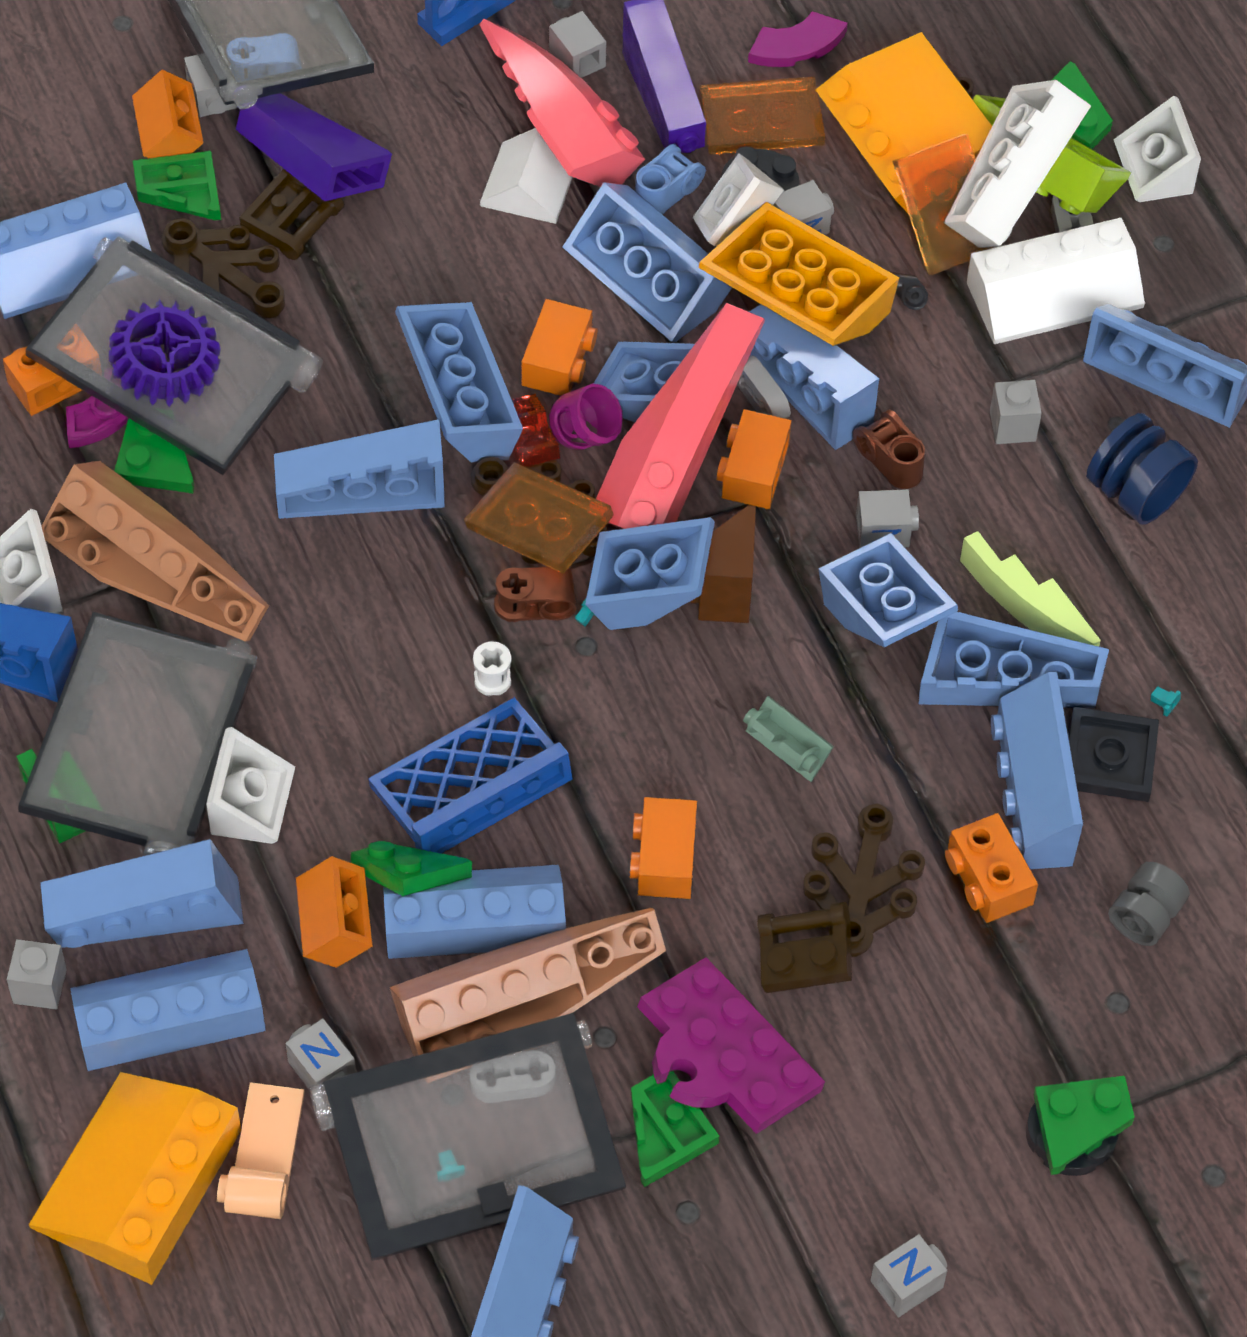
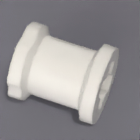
(492, 668)

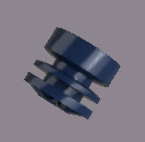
(1142, 468)

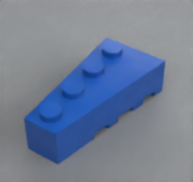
(36, 650)

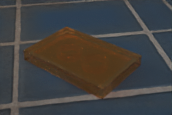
(762, 114)
(930, 187)
(539, 517)

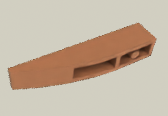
(147, 551)
(524, 981)

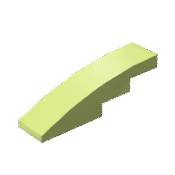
(1036, 606)

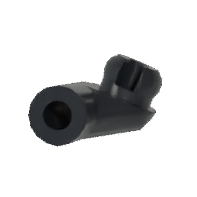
(911, 291)

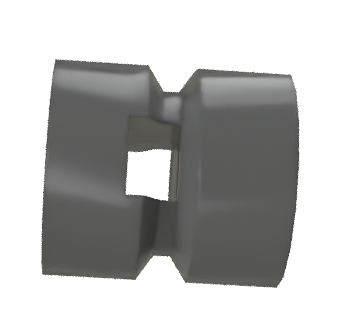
(1149, 903)

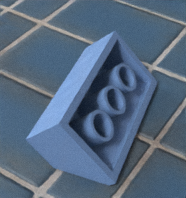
(54, 246)
(645, 261)
(1166, 364)
(461, 379)
(1038, 773)
(476, 912)
(167, 1009)
(527, 1270)

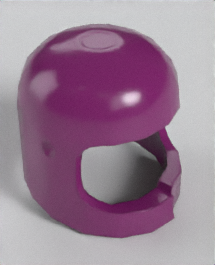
(590, 404)

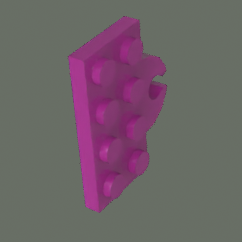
(725, 1049)

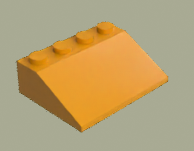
(900, 105)
(803, 276)
(138, 1173)

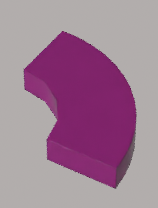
(805, 40)
(92, 422)

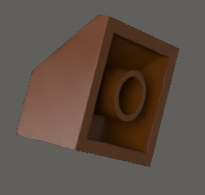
(729, 571)

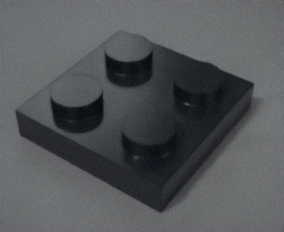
(1113, 753)

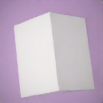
(1160, 154)
(527, 179)
(735, 199)
(26, 567)
(248, 790)

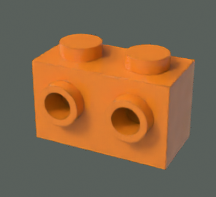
(167, 116)
(558, 348)
(34, 383)
(755, 458)
(666, 849)
(991, 868)
(334, 912)

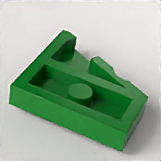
(179, 183)
(152, 461)
(408, 868)
(1080, 1116)
(667, 1130)

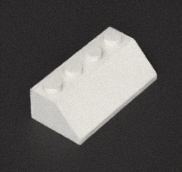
(1055, 280)

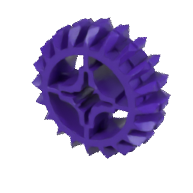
(144, 364)

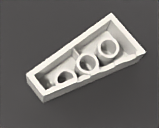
(1015, 160)

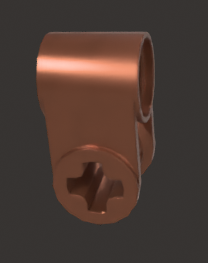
(892, 450)
(538, 592)

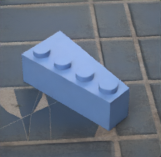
(816, 378)
(363, 474)
(986, 659)
(143, 897)

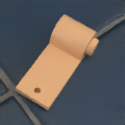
(264, 1153)

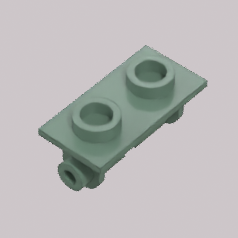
(788, 738)

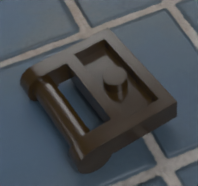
(279, 207)
(808, 960)

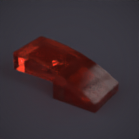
(536, 439)

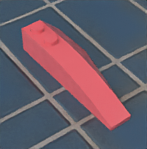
(566, 111)
(676, 429)

